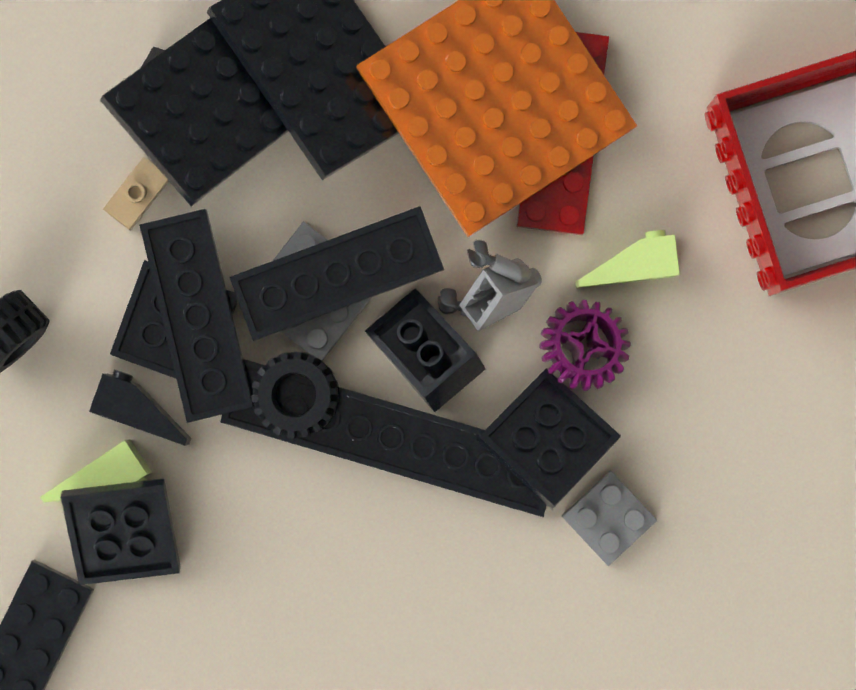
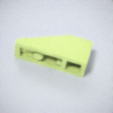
(644, 260)
(116, 466)

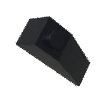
(132, 405)

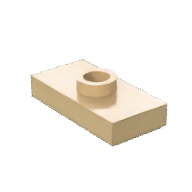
(136, 194)

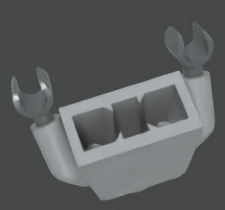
(497, 290)

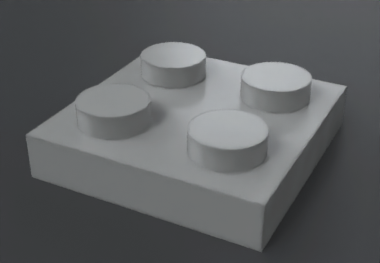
(609, 518)

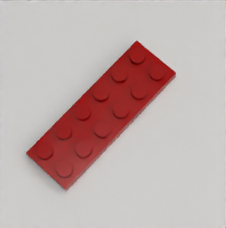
(564, 202)

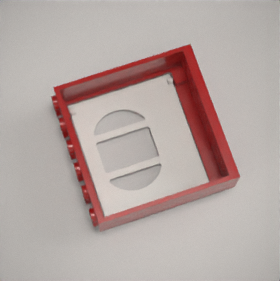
(741, 144)

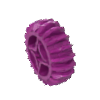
(598, 348)

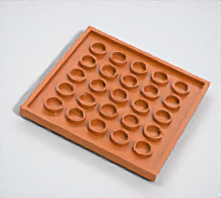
(495, 102)

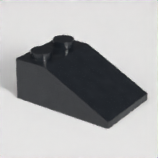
(425, 349)

